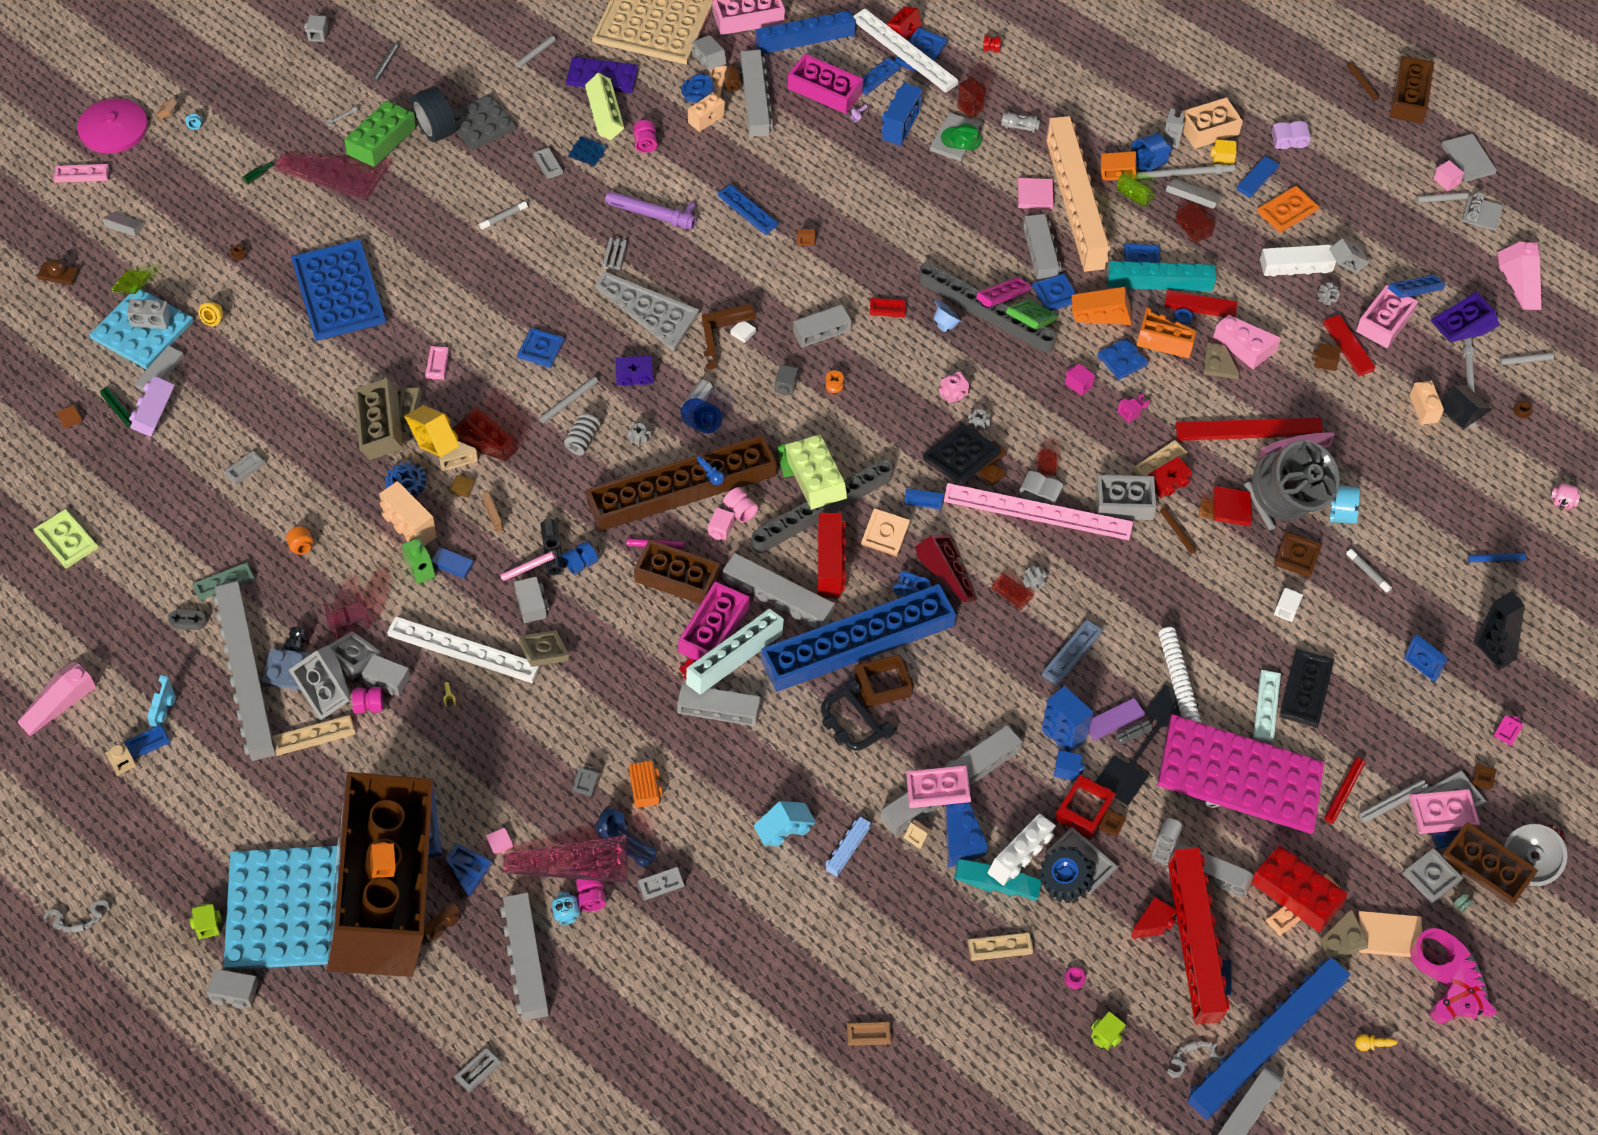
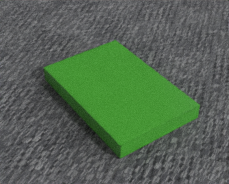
(1032, 314)

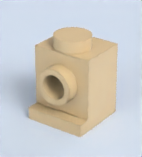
(118, 755)

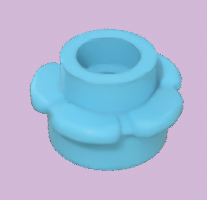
(194, 125)

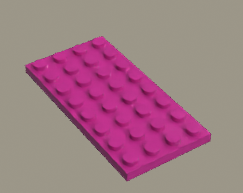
(1241, 774)

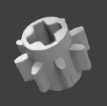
(1328, 293)
(978, 419)
(639, 433)
(1034, 578)

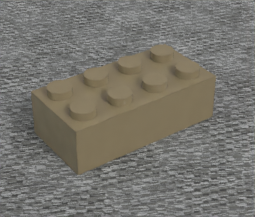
(378, 419)

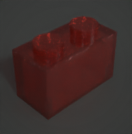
(971, 97)
(1195, 222)

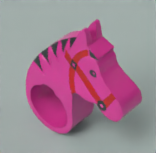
(1464, 983)

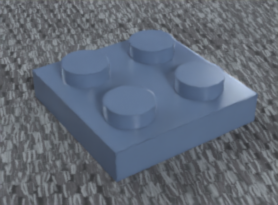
(277, 668)

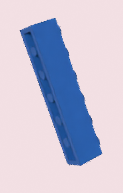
(805, 32)

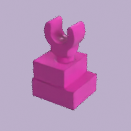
(1132, 409)

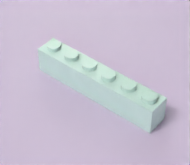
(734, 651)

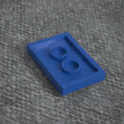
(927, 43)

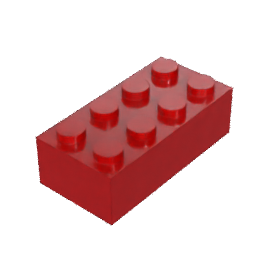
(831, 555)
(1299, 888)

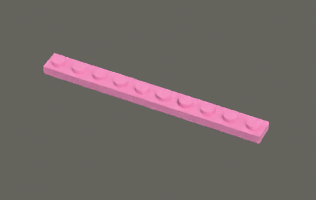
(1038, 511)

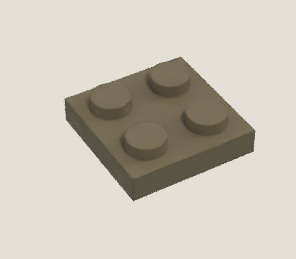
(543, 648)

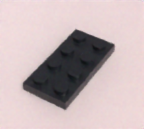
(1306, 688)

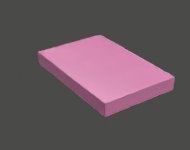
(938, 786)
(1443, 811)

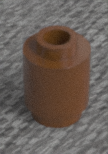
(733, 79)

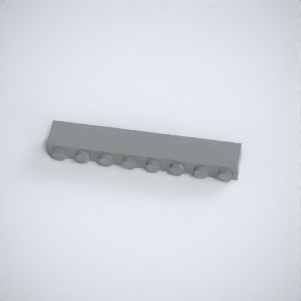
(980, 761)

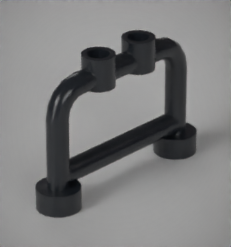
(841, 735)

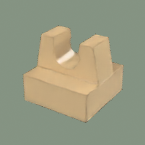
(917, 834)

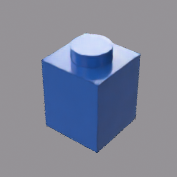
(1068, 765)

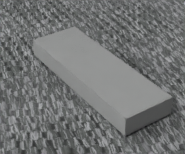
(161, 366)

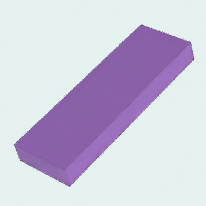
(1115, 719)

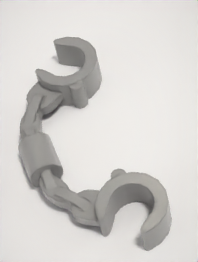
(58, 924)
(1189, 1047)

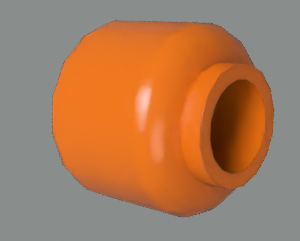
(299, 540)

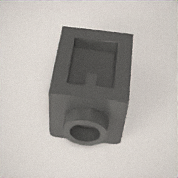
(586, 780)

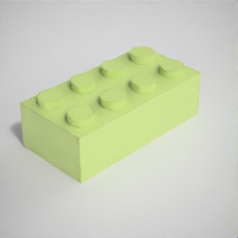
(815, 471)

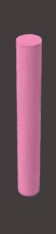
(527, 566)

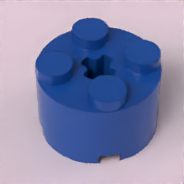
(1151, 151)

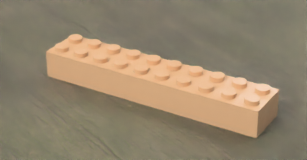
(1077, 194)

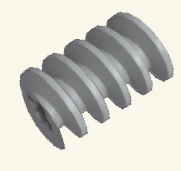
(581, 434)

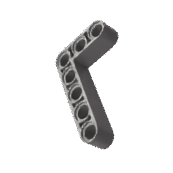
(1218, 871)

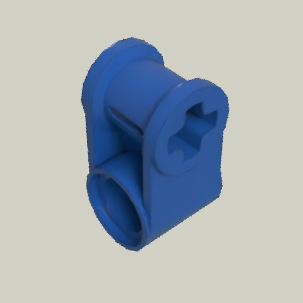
(910, 584)

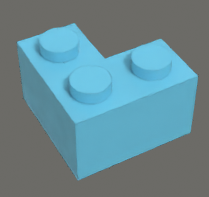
(782, 821)

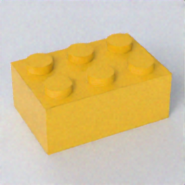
(432, 430)

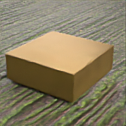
(462, 486)

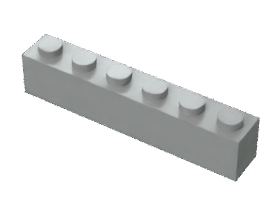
(755, 93)
(778, 591)
(525, 957)

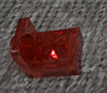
(1047, 462)

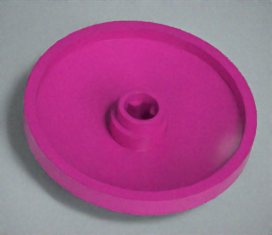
(112, 125)

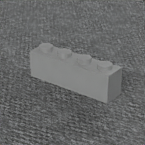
(1041, 246)
(719, 705)

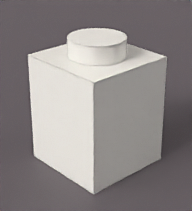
(1288, 604)

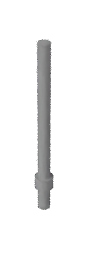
(1216, 169)
(1468, 353)

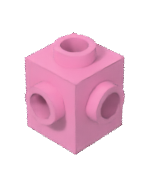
(954, 387)

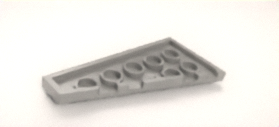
(657, 313)

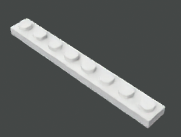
(905, 50)
(463, 649)

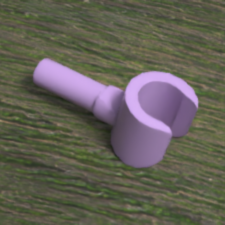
(856, 114)

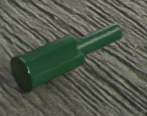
(256, 173)

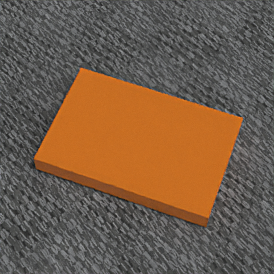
(1288, 209)

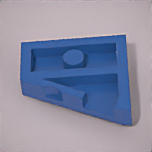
(467, 867)

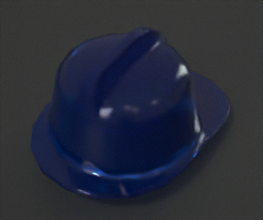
(701, 415)

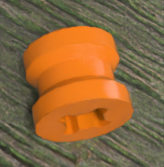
(837, 385)

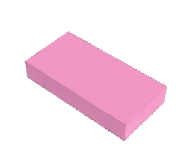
(437, 362)

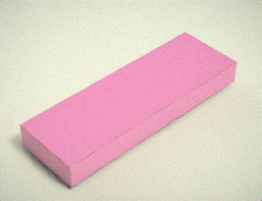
(79, 173)

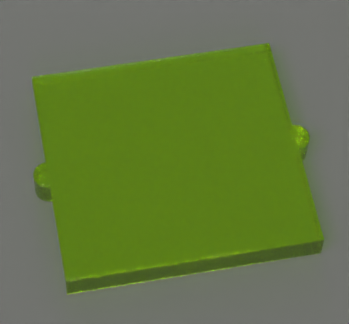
(131, 282)

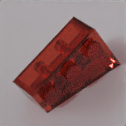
(485, 435)

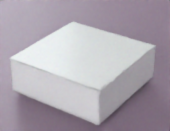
(743, 331)

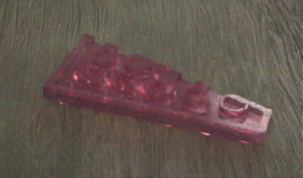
(339, 174)
(586, 860)

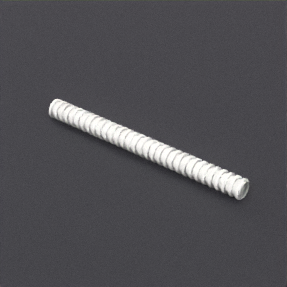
(1179, 678)

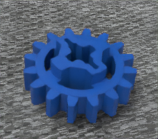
(406, 477)

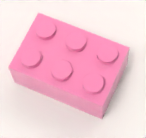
(1386, 317)

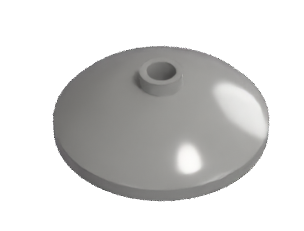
(1545, 842)

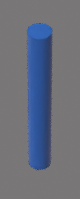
(1496, 557)

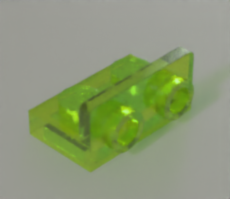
(1134, 190)

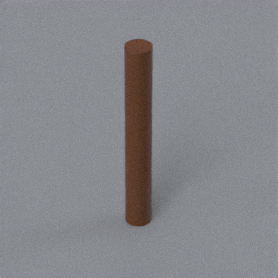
(1363, 81)
(1177, 529)

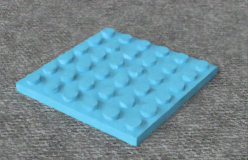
(279, 907)

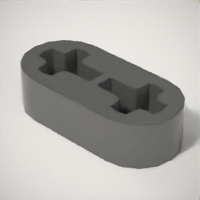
(187, 619)

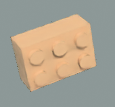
(1211, 123)
(407, 514)

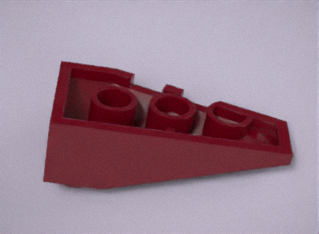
(940, 557)

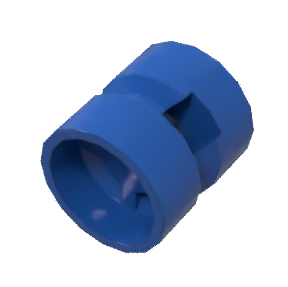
(577, 559)

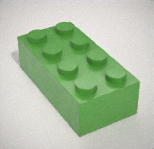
(380, 133)

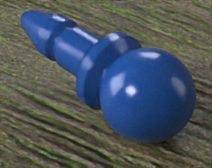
(716, 477)

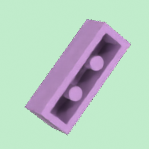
(151, 405)

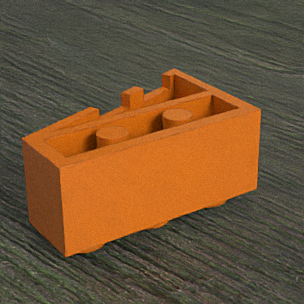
(1102, 306)

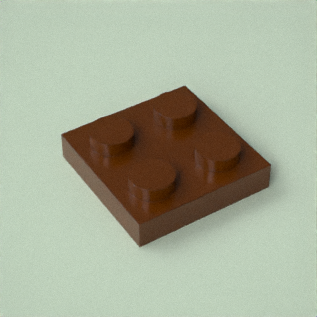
(1298, 554)

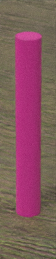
(642, 543)

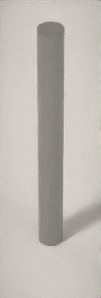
(569, 399)

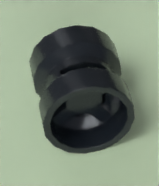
(296, 638)

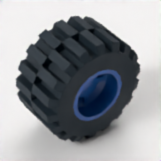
(1066, 874)

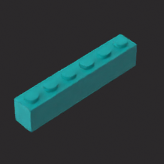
(1161, 276)

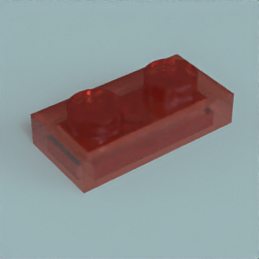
(1012, 591)

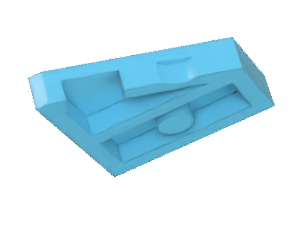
(161, 703)

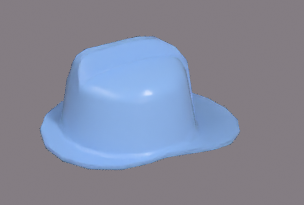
(945, 316)

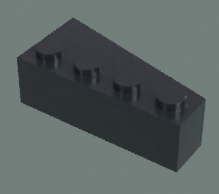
(1502, 630)

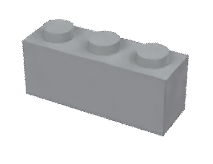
(821, 326)

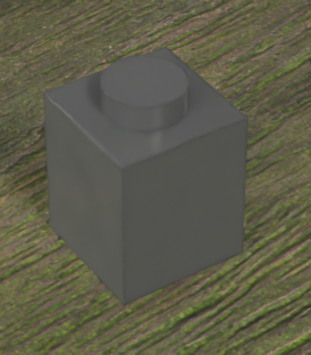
(786, 380)

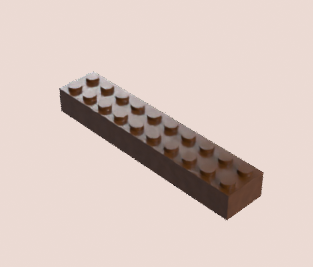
(679, 483)

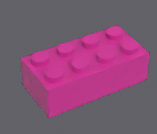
(825, 83)
(713, 621)

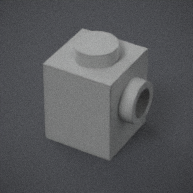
(316, 28)

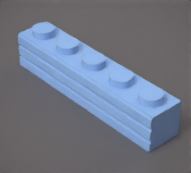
(847, 846)

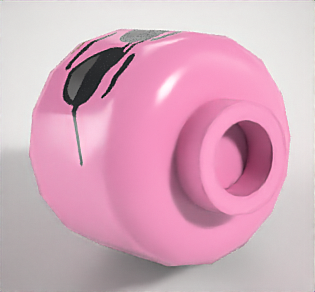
(1565, 496)

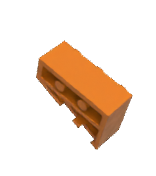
(1165, 336)

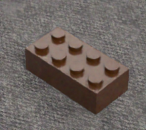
(1411, 89)
(676, 571)
(1489, 864)

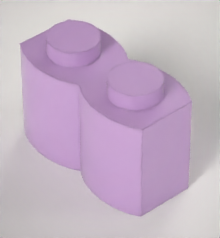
(1291, 135)

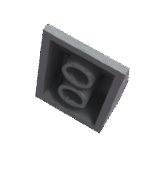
(322, 681)

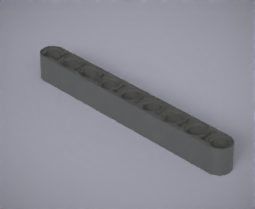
(965, 296)
(804, 517)

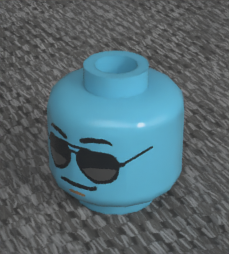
(565, 908)

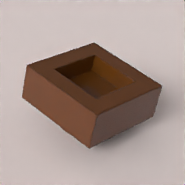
(1483, 776)
(1112, 823)

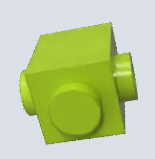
(205, 921)
(1107, 1031)

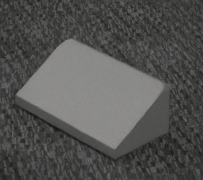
(123, 224)

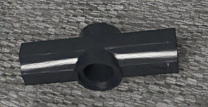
(551, 538)

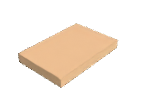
(1389, 932)

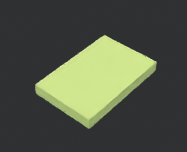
(65, 538)

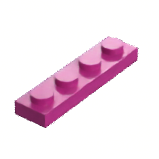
(1003, 292)

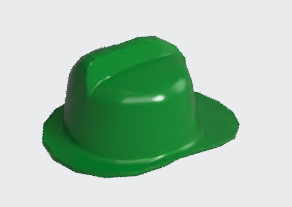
(961, 137)

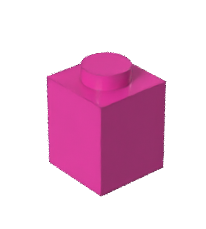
(1080, 379)

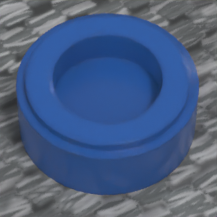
(1183, 316)

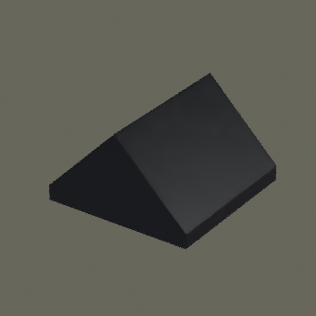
(1464, 406)

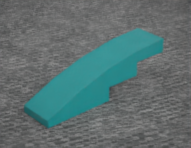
(977, 875)

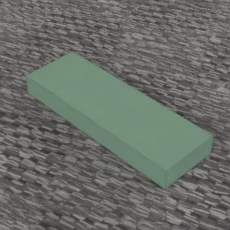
(206, 587)

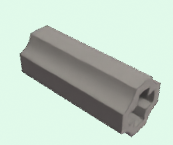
(701, 391)

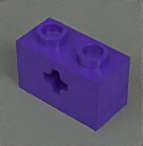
(634, 370)

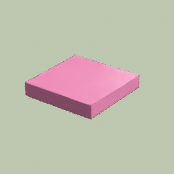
(1035, 193)

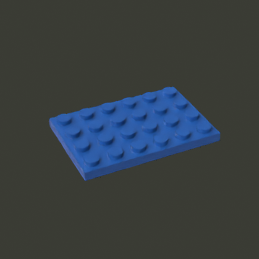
(338, 290)

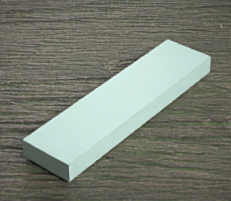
(1266, 706)

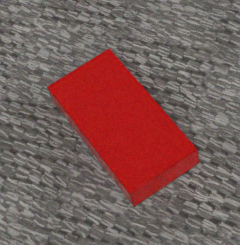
(887, 307)

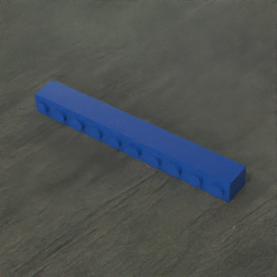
(1268, 1039)

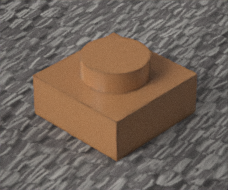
(167, 108)

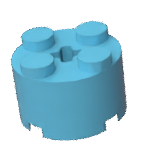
(1345, 505)

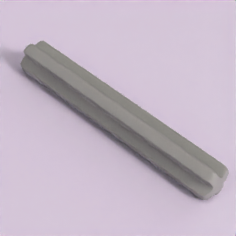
(1392, 801)

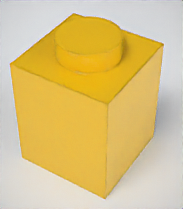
(1223, 152)

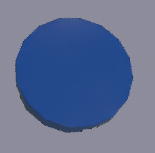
(697, 88)

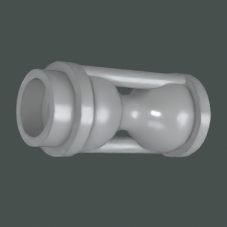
(1026, 123)

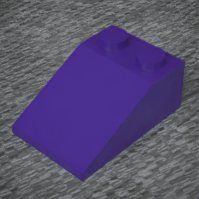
(1466, 319)

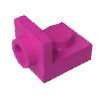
(1508, 729)

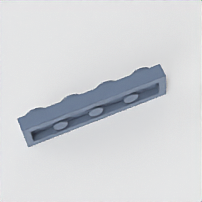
(1072, 653)

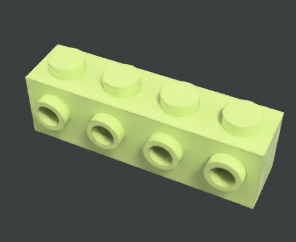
(604, 106)

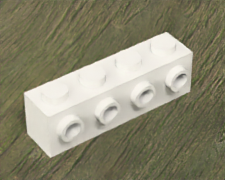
(1021, 849)

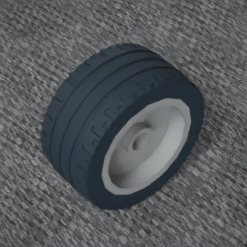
(433, 114)

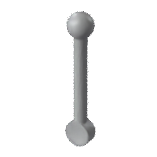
(330, 122)

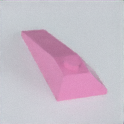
(1522, 272)
(59, 694)

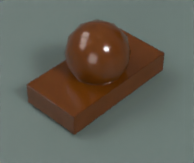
(57, 272)

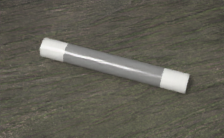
(503, 215)
(1369, 571)

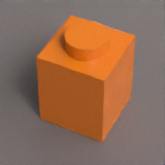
(382, 860)

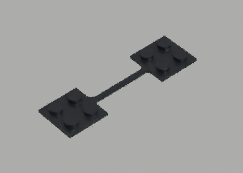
(1124, 777)

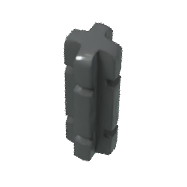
(1133, 732)

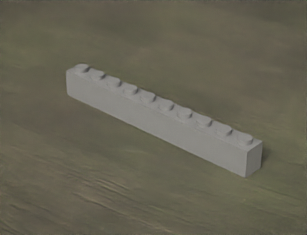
(244, 671)

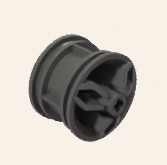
(1312, 473)

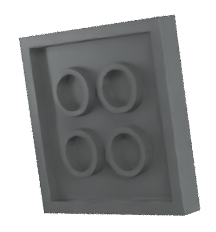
(482, 122)

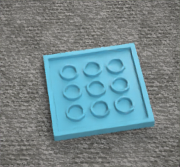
(139, 343)

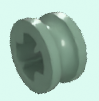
(1463, 902)

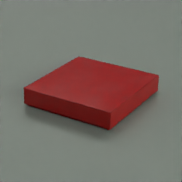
(1232, 506)

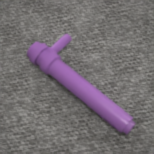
(675, 217)

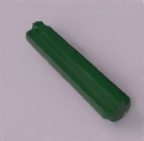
(116, 405)

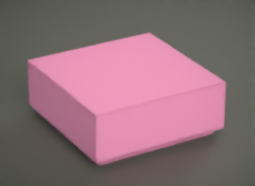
(499, 841)

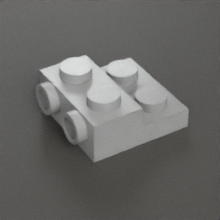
(353, 654)

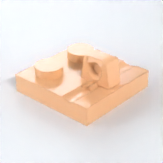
(885, 532)

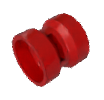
(991, 44)

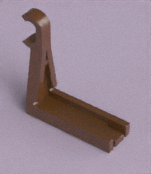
(721, 319)

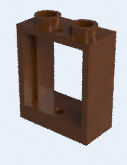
(878, 666)

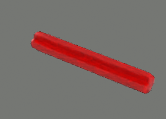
(1344, 790)

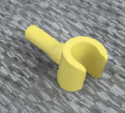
(448, 694)

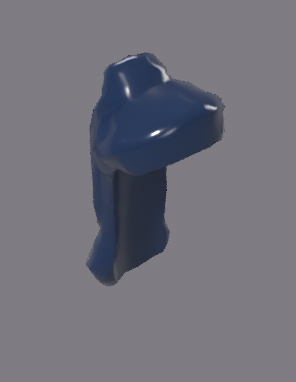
(612, 824)

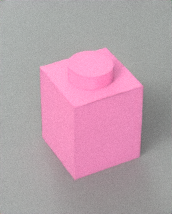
(1448, 175)
(721, 524)

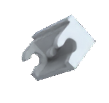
(1173, 129)
(660, 883)

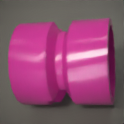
(645, 136)
(367, 700)
(590, 895)

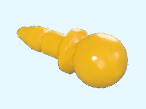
(1365, 1042)

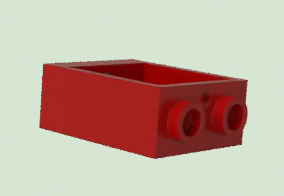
(1076, 821)

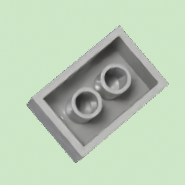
(1125, 497)

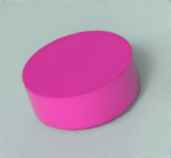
(1075, 977)

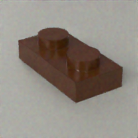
(446, 918)

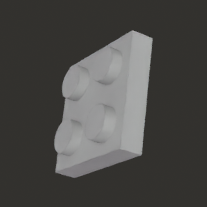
(1432, 875)

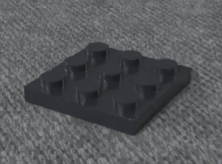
(961, 454)

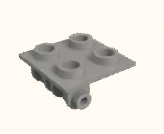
(1482, 212)

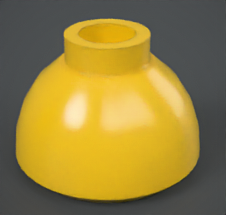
(210, 313)

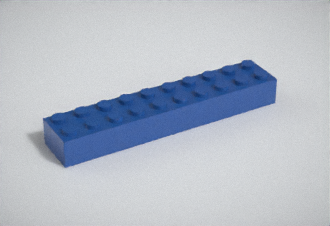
(857, 637)

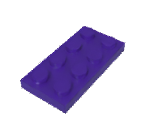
(621, 74)

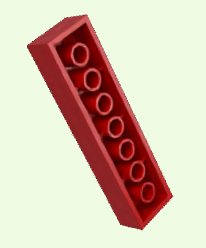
(1197, 936)

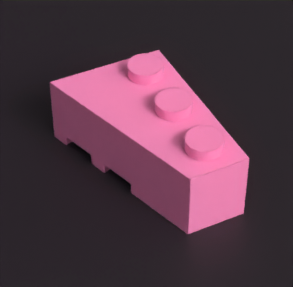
(1246, 341)

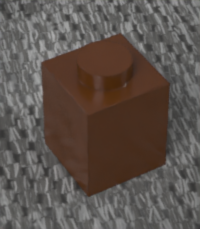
(1326, 357)

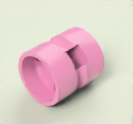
(739, 503)

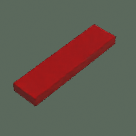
(1200, 304)
(1349, 345)

